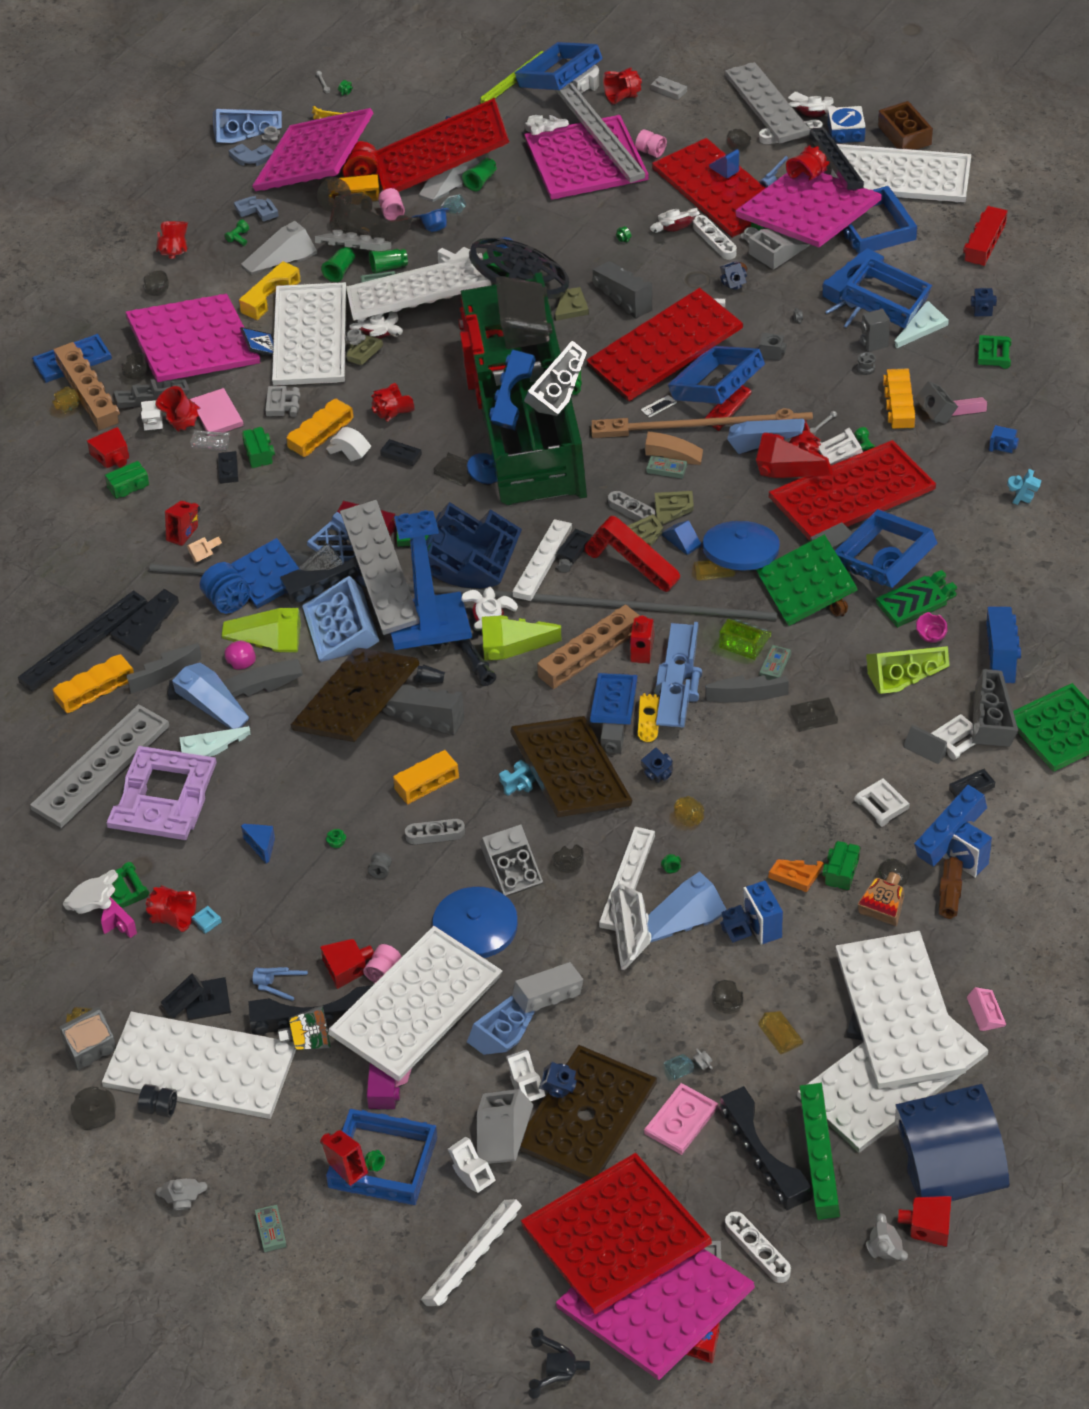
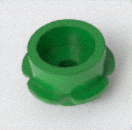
(345, 87)
(623, 234)
(336, 838)
(671, 863)
(374, 1160)

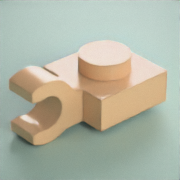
(201, 548)

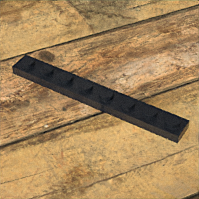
(837, 159)
(81, 641)

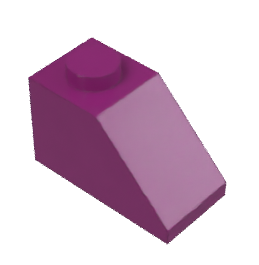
(381, 1090)

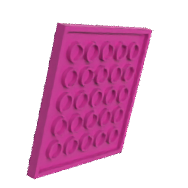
(313, 150)
(574, 161)
(808, 208)
(191, 337)
(667, 1314)

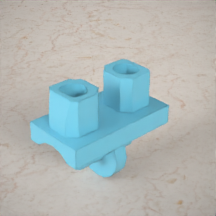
(1021, 486)
(518, 780)

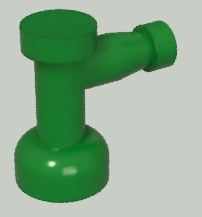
(241, 227)
(862, 435)

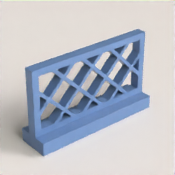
(338, 525)

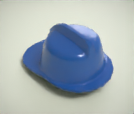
(434, 220)
(886, 557)

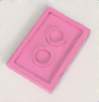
(217, 412)
(681, 1118)

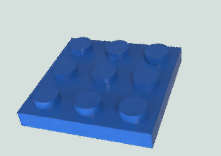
(263, 571)

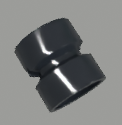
(154, 1099)

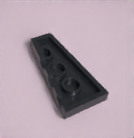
(142, 624)

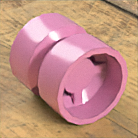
(651, 143)
(391, 204)
(381, 962)

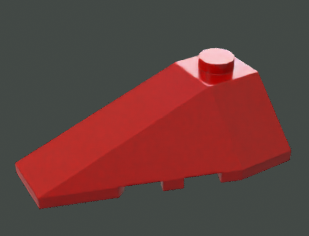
(785, 460)

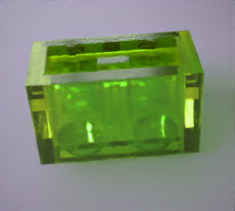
(743, 638)

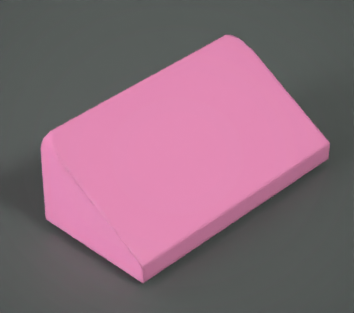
(970, 406)
(985, 1009)

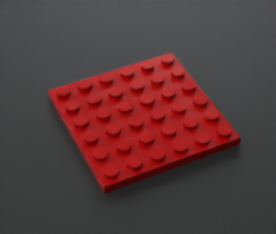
(615, 1233)

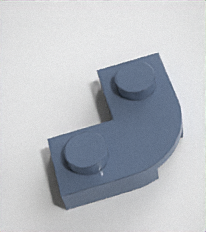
(244, 155)
(250, 205)

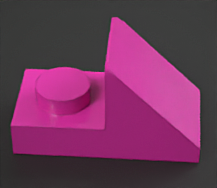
(117, 917)

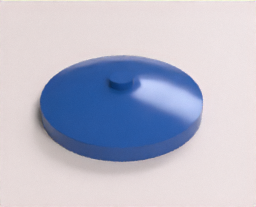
(741, 545)
(478, 919)

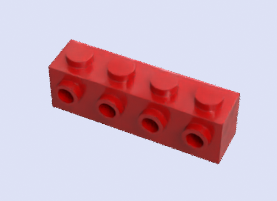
(985, 235)

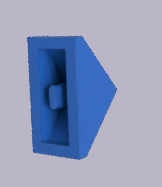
(727, 165)
(683, 537)
(260, 839)

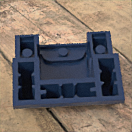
(471, 550)
(953, 1144)

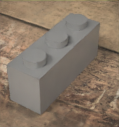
(547, 987)

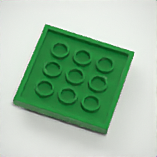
(806, 580)
(1056, 726)

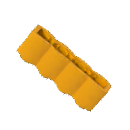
(899, 398)
(318, 428)
(92, 684)

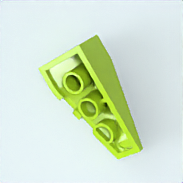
(272, 629)
(510, 638)
(900, 669)

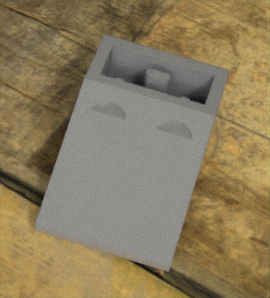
(773, 247)
(511, 860)
(501, 1125)

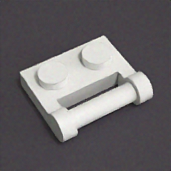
(844, 447)
(954, 732)
(886, 797)

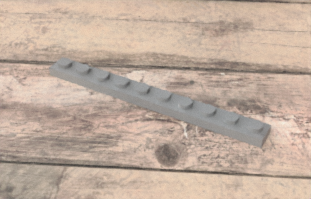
(601, 133)

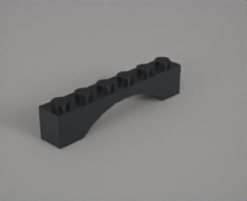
(303, 584)
(271, 1015)
(787, 1182)

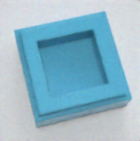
(206, 919)

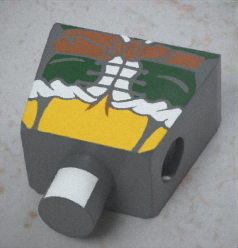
(307, 1030)

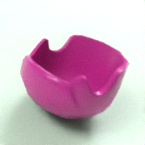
(931, 627)
(240, 654)

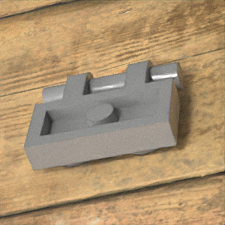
(276, 401)

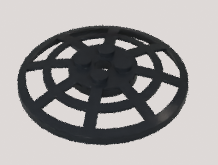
(519, 261)

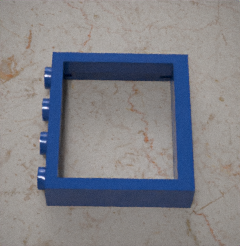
(582, 58)
(905, 234)
(886, 273)
(685, 385)
(879, 521)
(394, 1126)

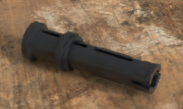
(480, 666)

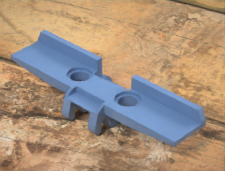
(670, 676)

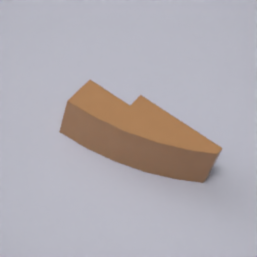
(673, 448)

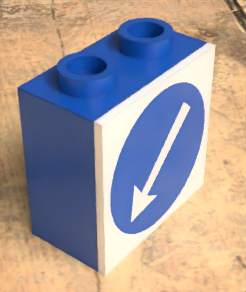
(846, 124)
(971, 848)
(764, 912)

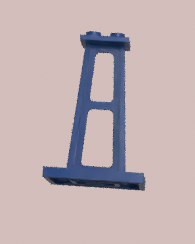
(440, 616)

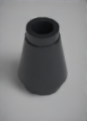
(427, 674)

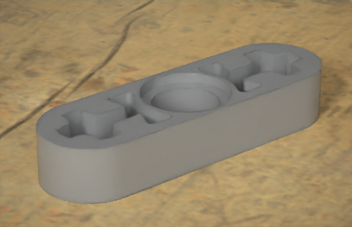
(620, 501)
(420, 838)

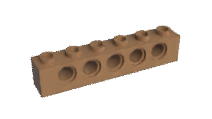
(86, 384)
(587, 647)

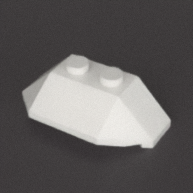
(630, 923)

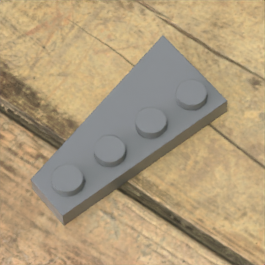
(352, 240)

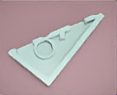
(924, 322)
(212, 743)

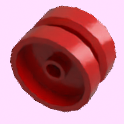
(361, 161)

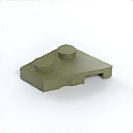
(571, 305)
(363, 351)
(673, 505)
(647, 529)

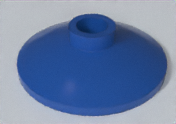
(481, 468)

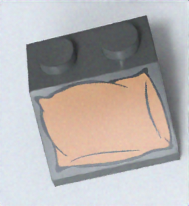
(87, 1038)

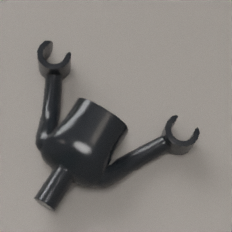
(559, 1365)

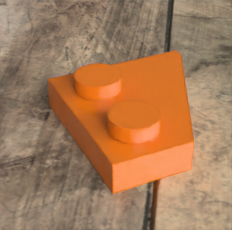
(795, 873)

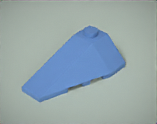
(238, 125)
(748, 434)
(208, 692)
(688, 906)
(500, 1028)

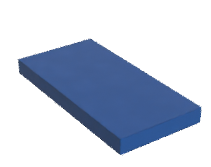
(92, 349)
(614, 698)

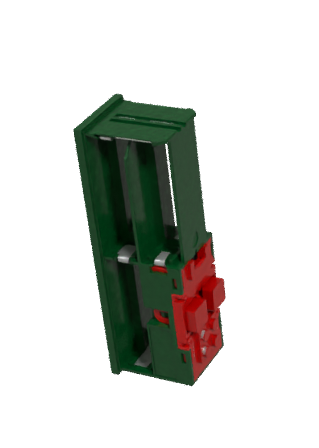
(535, 471)

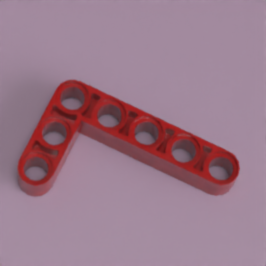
(635, 550)

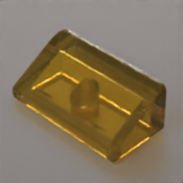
(709, 570)
(780, 1031)

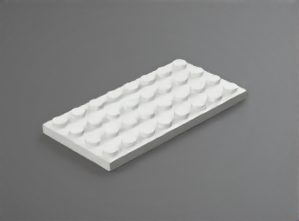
(911, 172)
(414, 287)
(309, 334)
(415, 1003)
(900, 1010)
(202, 1063)
(862, 1110)

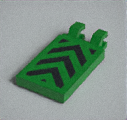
(916, 598)

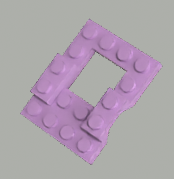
(161, 815)

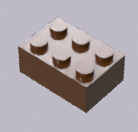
(905, 126)

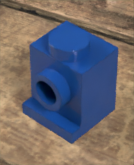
(1003, 439)

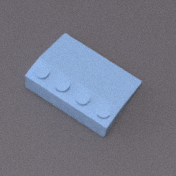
(340, 620)

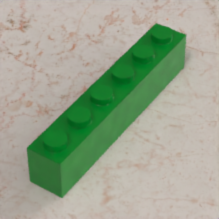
(819, 1151)

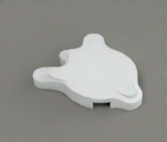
(538, 124)
(92, 894)

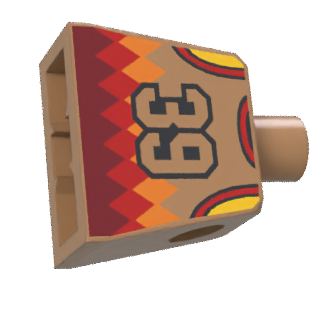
(883, 899)

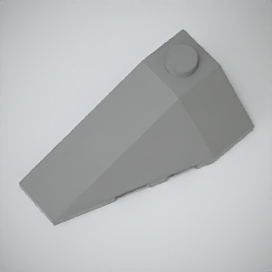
(441, 184)
(285, 245)
(556, 385)

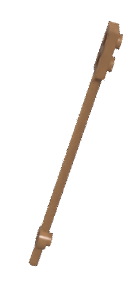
(621, 426)

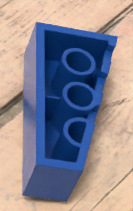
(1003, 641)

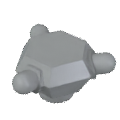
(181, 1192)
(885, 1241)

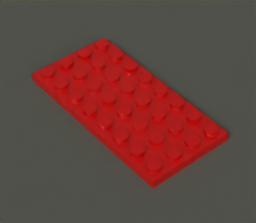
(442, 146)
(708, 190)
(664, 344)
(854, 490)

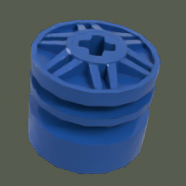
(225, 587)

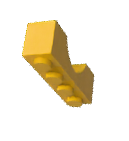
(255, 302)

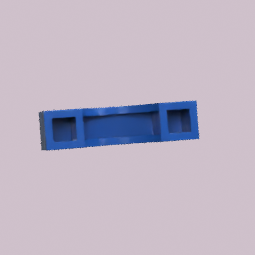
(835, 285)
(518, 367)
(936, 839)

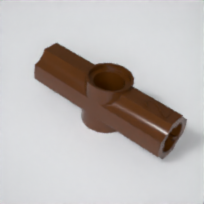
(950, 887)

